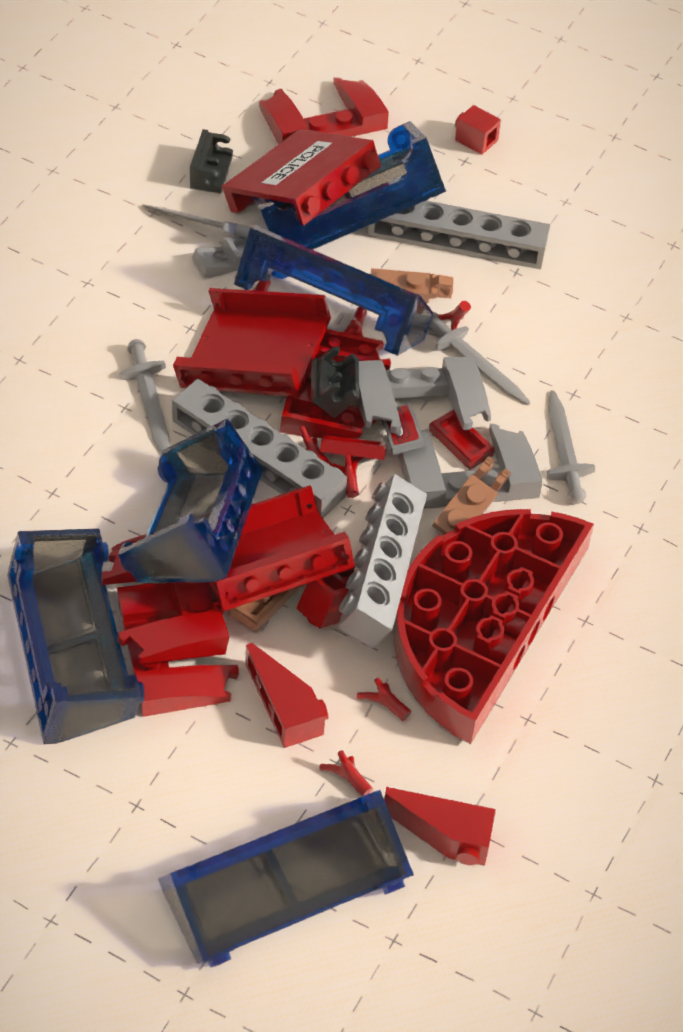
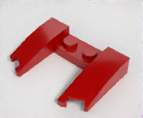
(363, 114)
(303, 411)
(192, 634)
(168, 687)

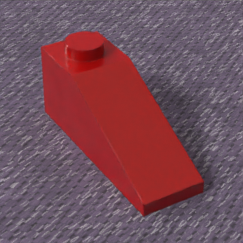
(323, 598)
(287, 699)
(449, 826)

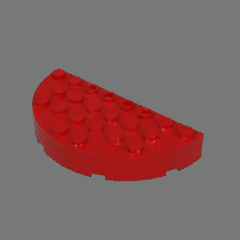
(477, 607)

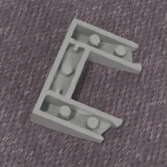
(456, 379)
(511, 451)

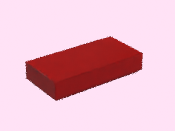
(464, 444)
(353, 446)

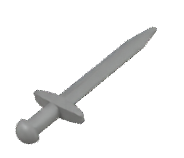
(228, 227)
(455, 338)
(143, 373)
(569, 468)

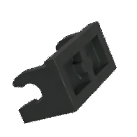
(210, 162)
(333, 382)

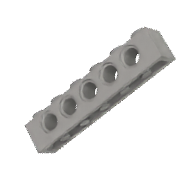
(467, 233)
(283, 461)
(382, 561)

